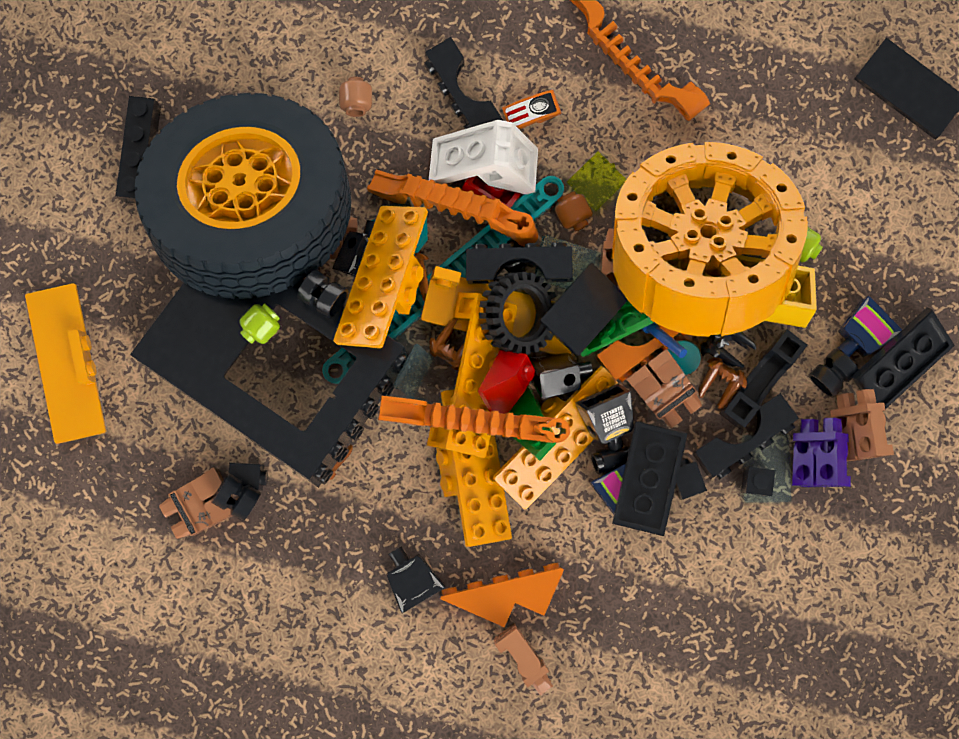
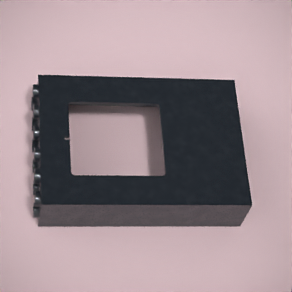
(201, 339)

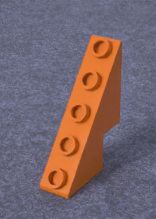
(497, 599)

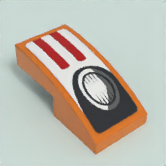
(532, 109)

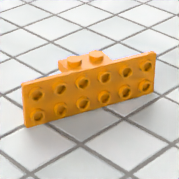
(384, 278)
(65, 363)
(524, 474)
(479, 495)

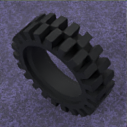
(494, 312)

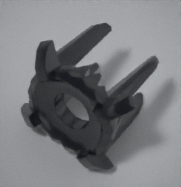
(716, 343)

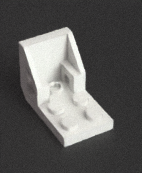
(490, 151)

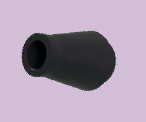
(608, 460)

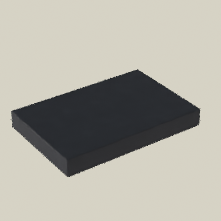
(583, 309)

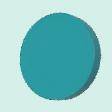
(691, 360)

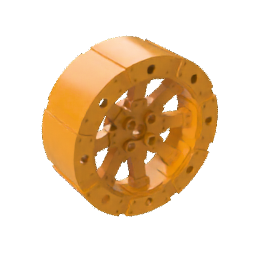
(713, 303)

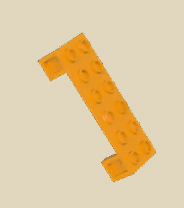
(443, 297)
(474, 365)

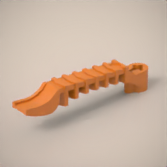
(688, 100)
(500, 217)
(477, 421)

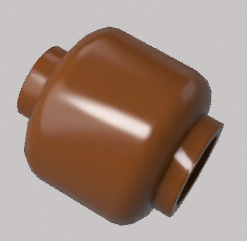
(573, 211)

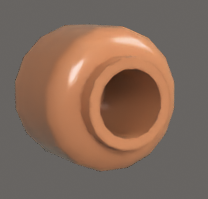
(355, 97)

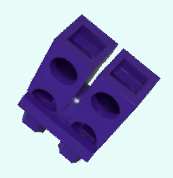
(820, 456)

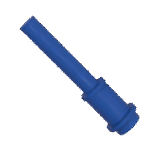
(667, 340)

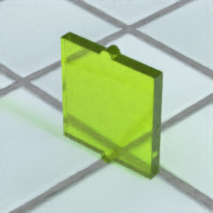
(597, 180)

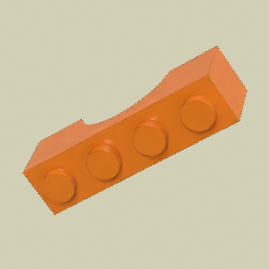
(621, 358)

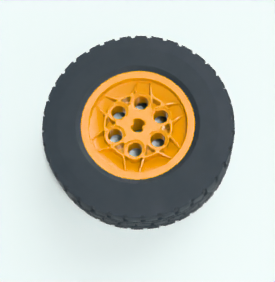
(244, 195)

